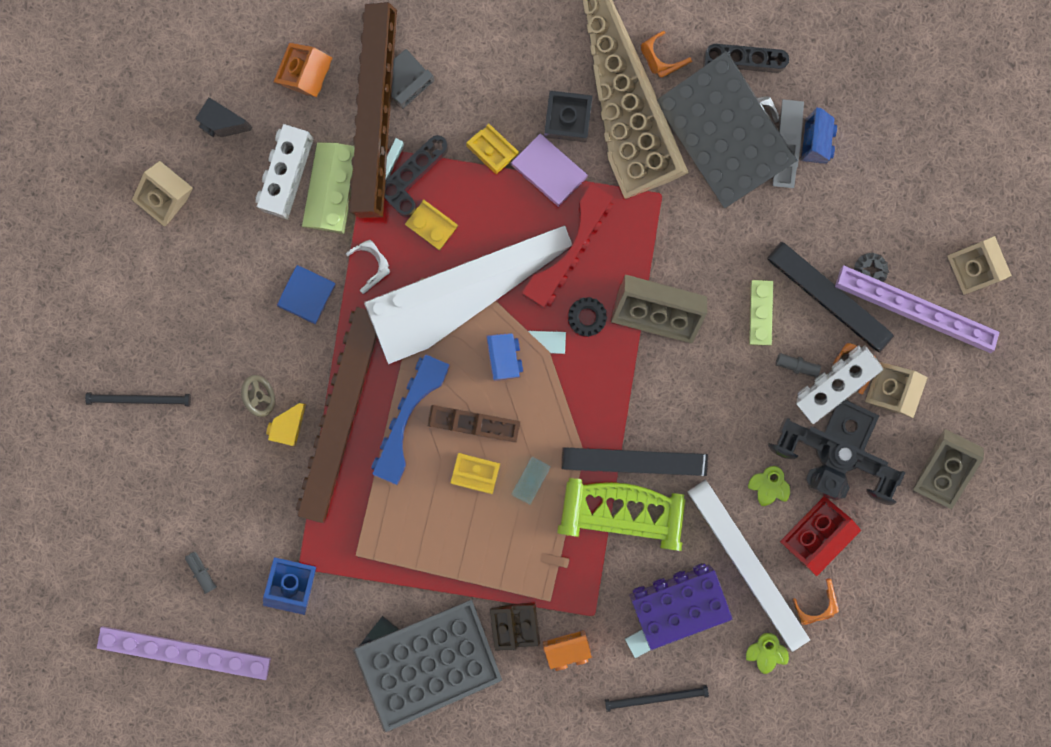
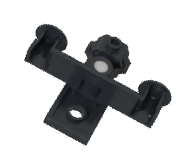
(840, 453)

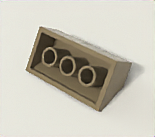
(659, 309)

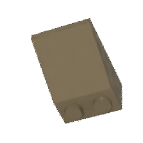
(949, 469)

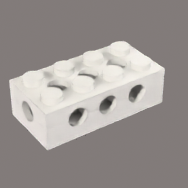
(288, 183)
(816, 408)

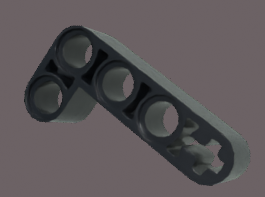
(746, 57)
(418, 172)

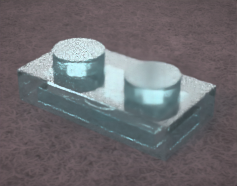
(531, 480)

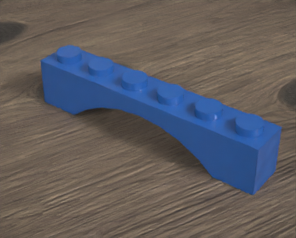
(428, 378)

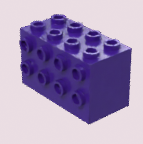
(680, 606)

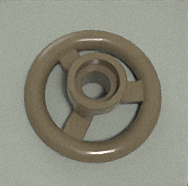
(255, 396)

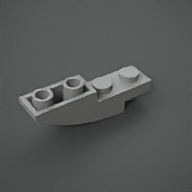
(790, 129)

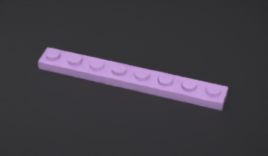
(917, 309)
(183, 653)

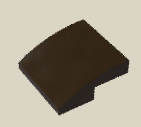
(515, 626)

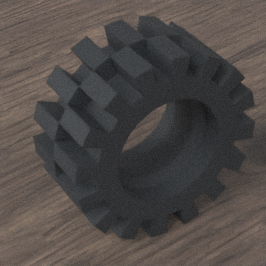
(587, 303)

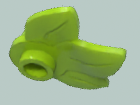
(770, 489)
(767, 656)

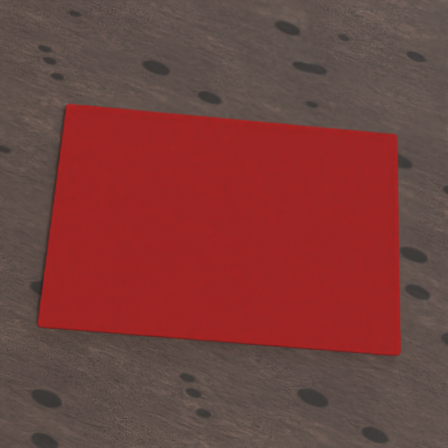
(593, 372)

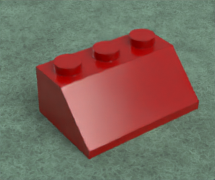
(820, 536)

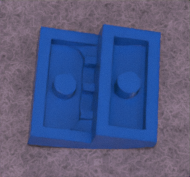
(306, 294)

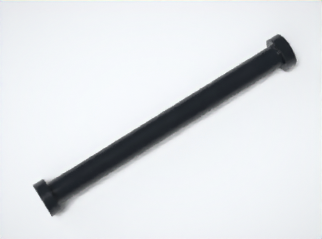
(137, 399)
(655, 698)

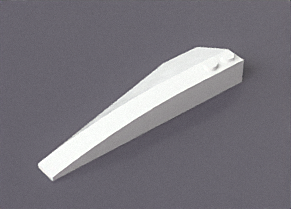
(436, 306)

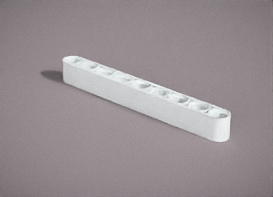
(748, 565)

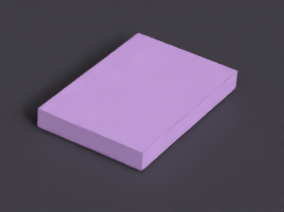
(549, 170)

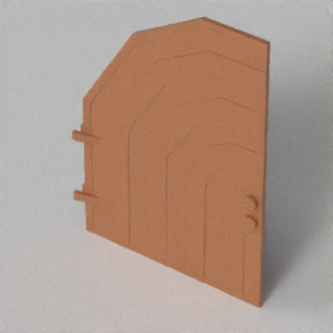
(463, 530)

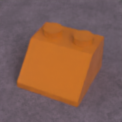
(303, 69)
(567, 650)

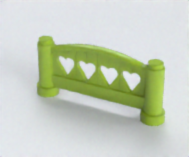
(577, 513)

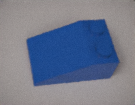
(818, 137)

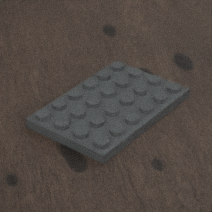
(726, 130)
(427, 665)

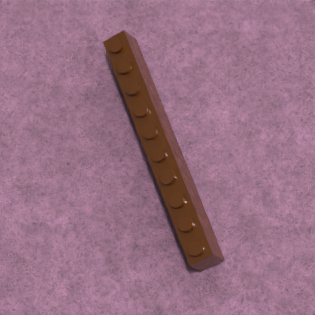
(373, 110)
(339, 417)

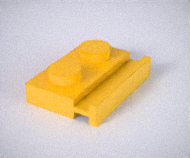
(492, 148)
(431, 225)
(475, 473)

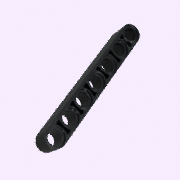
(830, 297)
(634, 461)

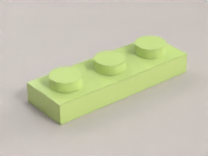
(761, 312)

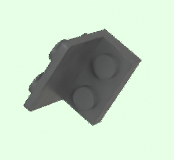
(408, 78)

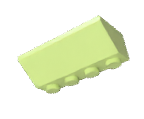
(329, 188)

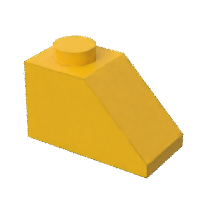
(287, 426)

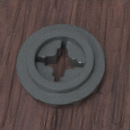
(879, 263)

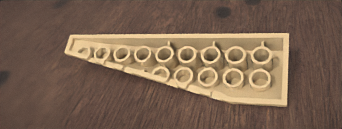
(635, 128)

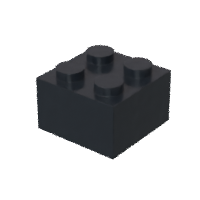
(568, 116)

